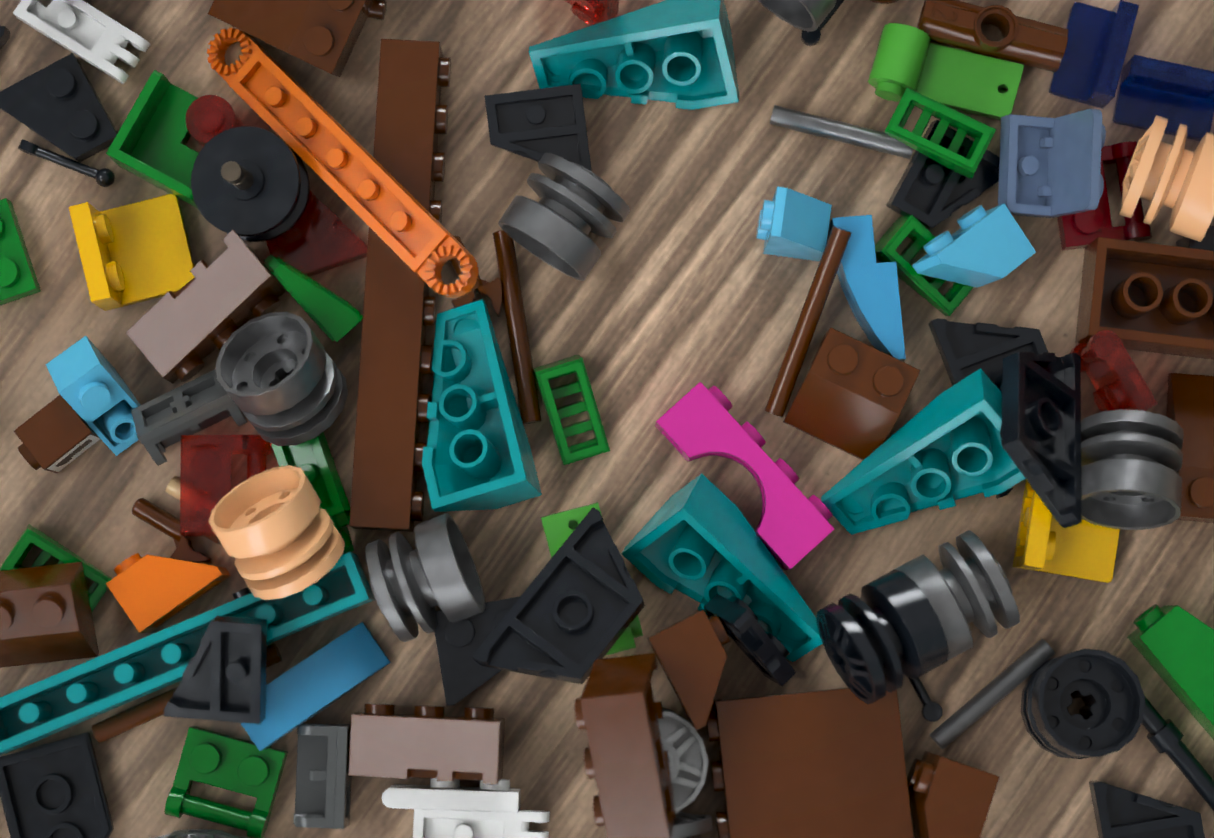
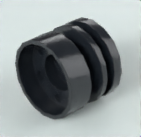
(882, 636)
(1110, 697)

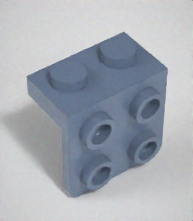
(1051, 164)

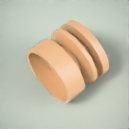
(1173, 179)
(277, 532)

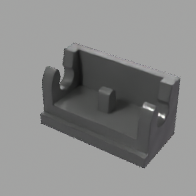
(183, 412)
(323, 776)

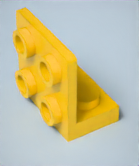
(132, 250)
(1074, 551)

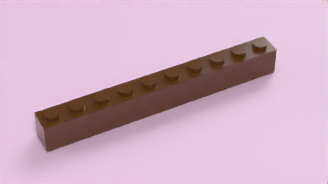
(397, 297)

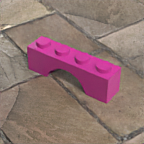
(704, 428)

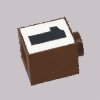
(54, 436)

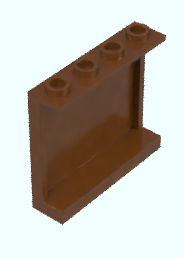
(810, 766)

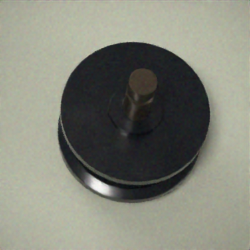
(250, 184)

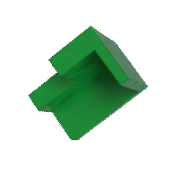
(156, 138)

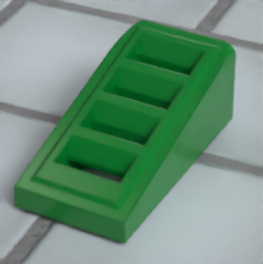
(931, 148)
(920, 235)
(323, 306)
(562, 368)
(32, 536)

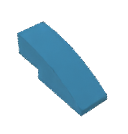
(871, 287)
(317, 684)

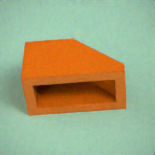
(160, 587)

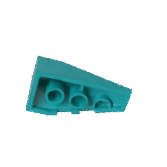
(708, 549)

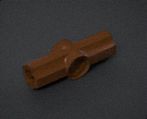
(1022, 40)

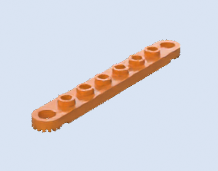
(342, 163)

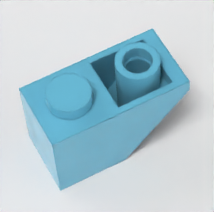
(794, 225)
(980, 251)
(96, 393)

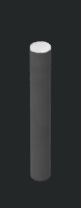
(838, 131)
(992, 694)

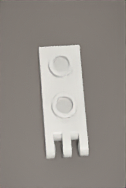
(84, 33)
(451, 796)
(478, 824)

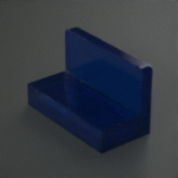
(1094, 53)
(1165, 90)

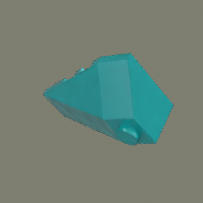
(655, 53)
(475, 432)
(931, 461)

